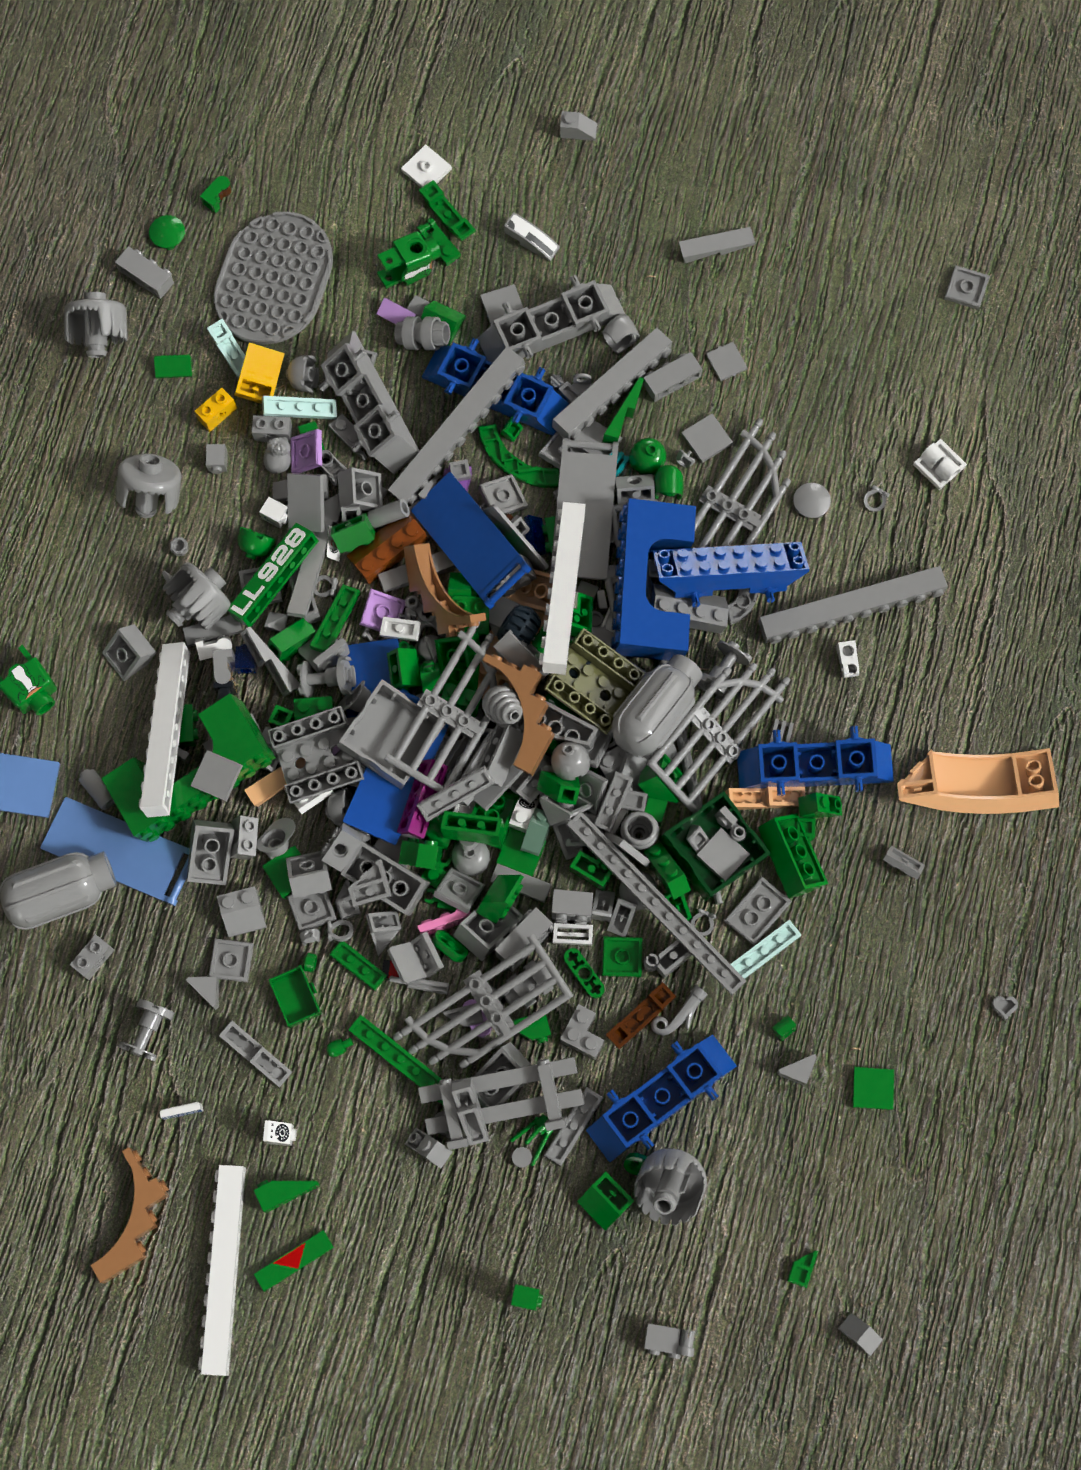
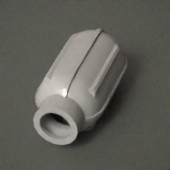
(656, 706)
(55, 889)

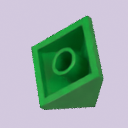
(446, 314)

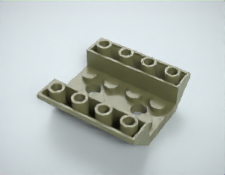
(606, 673)

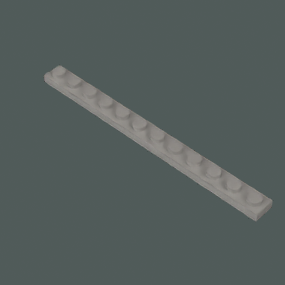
(656, 903)

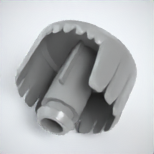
(93, 321)
(149, 478)
(196, 596)
(670, 1186)

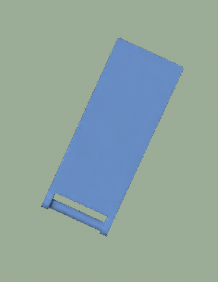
(27, 784)
(133, 861)

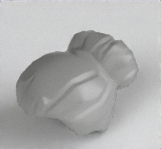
(277, 455)

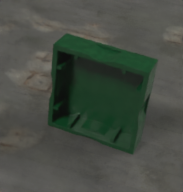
(683, 854)

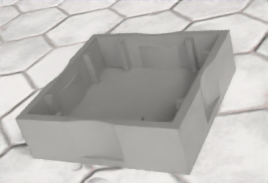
(381, 730)

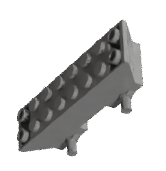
(534, 329)
(369, 403)

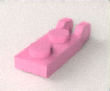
(444, 922)

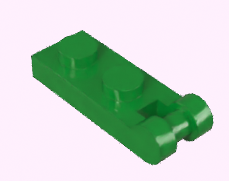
(449, 252)

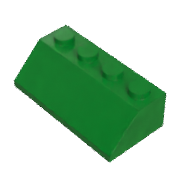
(794, 863)

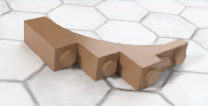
(435, 599)
(535, 737)
(127, 1249)

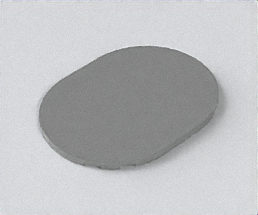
(273, 277)

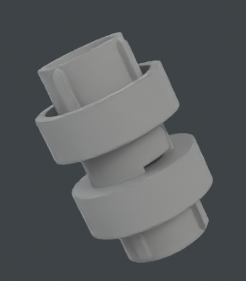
(415, 333)
(527, 985)

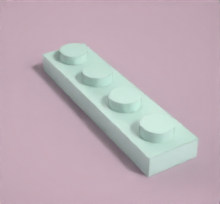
(299, 407)
(766, 949)

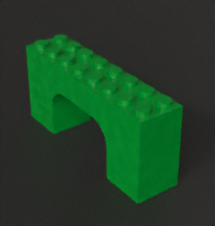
(233, 737)

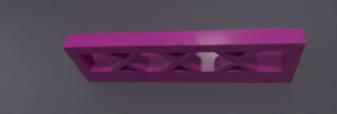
(412, 819)

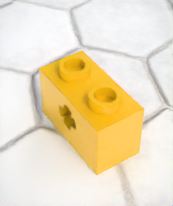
(215, 409)

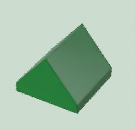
(511, 430)

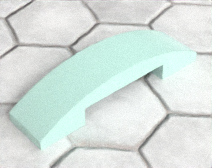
(227, 345)

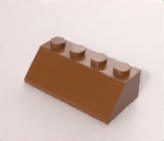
(386, 548)

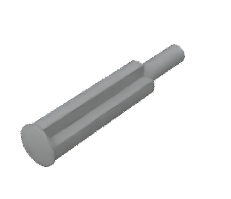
(425, 985)

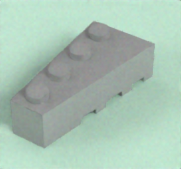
(566, 727)

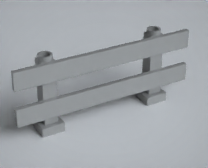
(551, 1101)

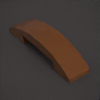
(641, 1016)

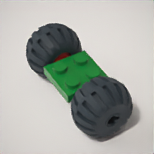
(525, 624)

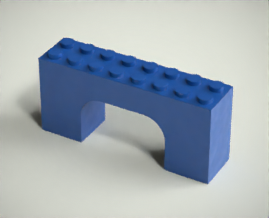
(637, 624)

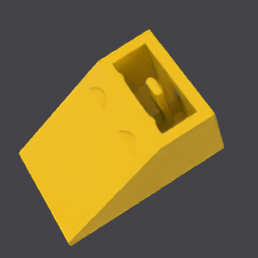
(259, 373)

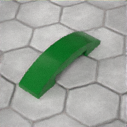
(445, 212)

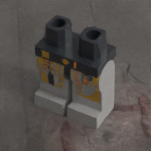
(223, 662)

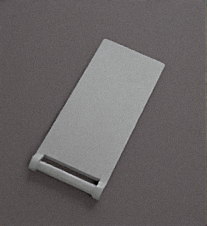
(589, 481)

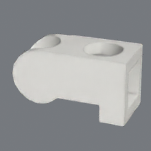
(205, 649)
(848, 658)

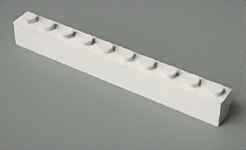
(563, 588)
(165, 730)
(223, 1270)

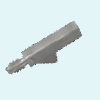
(569, 391)

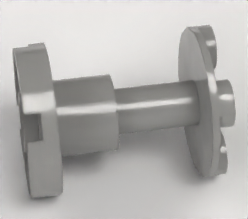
(732, 655)
(341, 676)
(150, 1022)

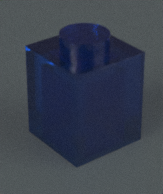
(244, 661)

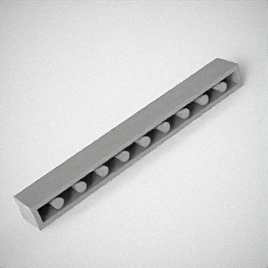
(457, 426)
(852, 605)

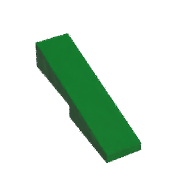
(627, 409)

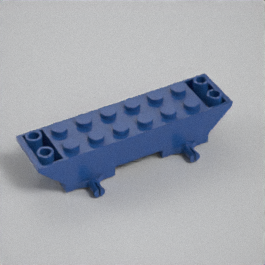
(526, 400)
(756, 567)
(815, 764)
(661, 1097)

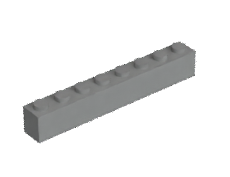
(612, 384)

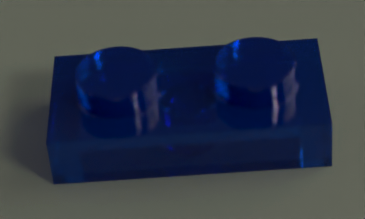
(535, 534)

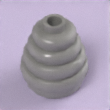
(502, 705)
(640, 823)

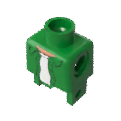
(410, 259)
(29, 686)

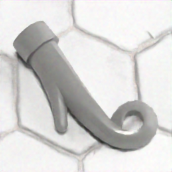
(685, 1013)

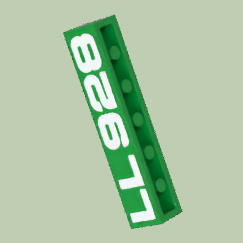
(272, 575)

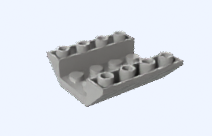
(314, 741)

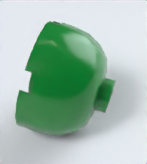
(647, 456)
(254, 543)

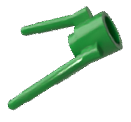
(539, 1126)

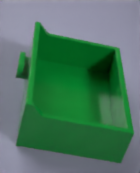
(295, 996)

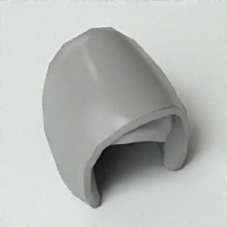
(620, 333)

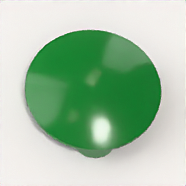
(167, 231)

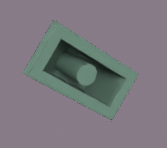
(536, 833)

